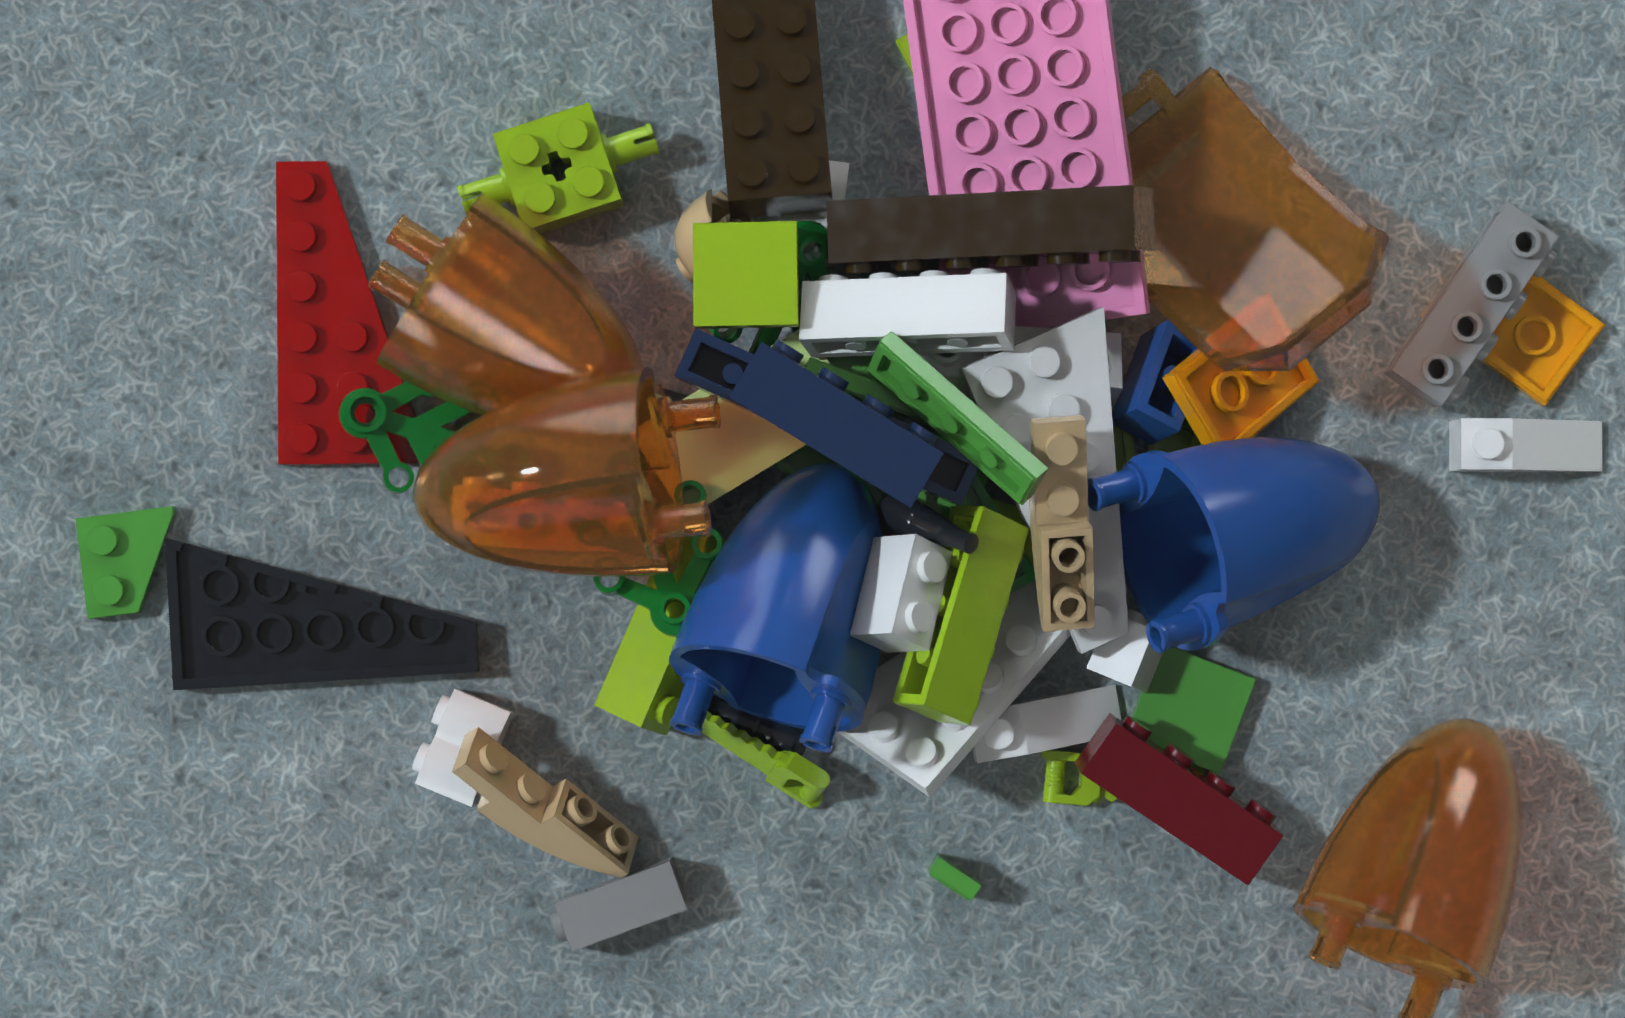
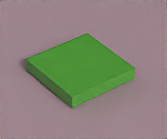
(1194, 707)

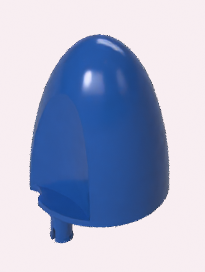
(1233, 530)
(781, 610)

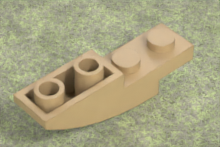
(1061, 526)
(546, 816)

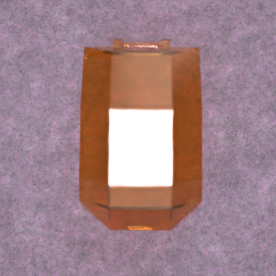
(1246, 240)

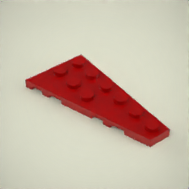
(324, 324)

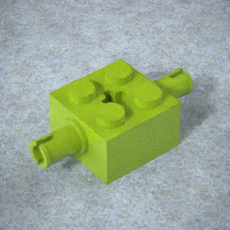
(576, 140)

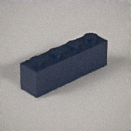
(836, 423)

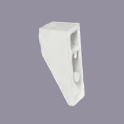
(1524, 445)
(1047, 723)

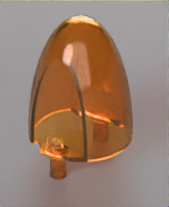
(495, 313)
(570, 479)
(1422, 864)

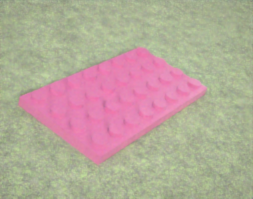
(1022, 104)

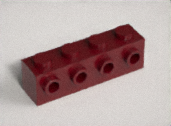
(1179, 798)

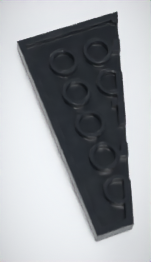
(269, 626)

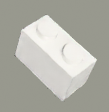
(901, 593)

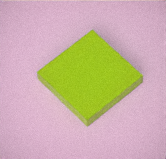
(745, 275)

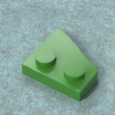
(120, 558)

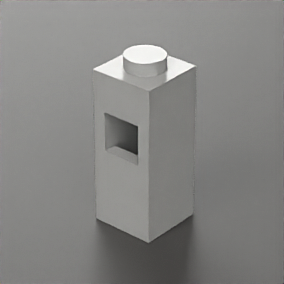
(619, 905)

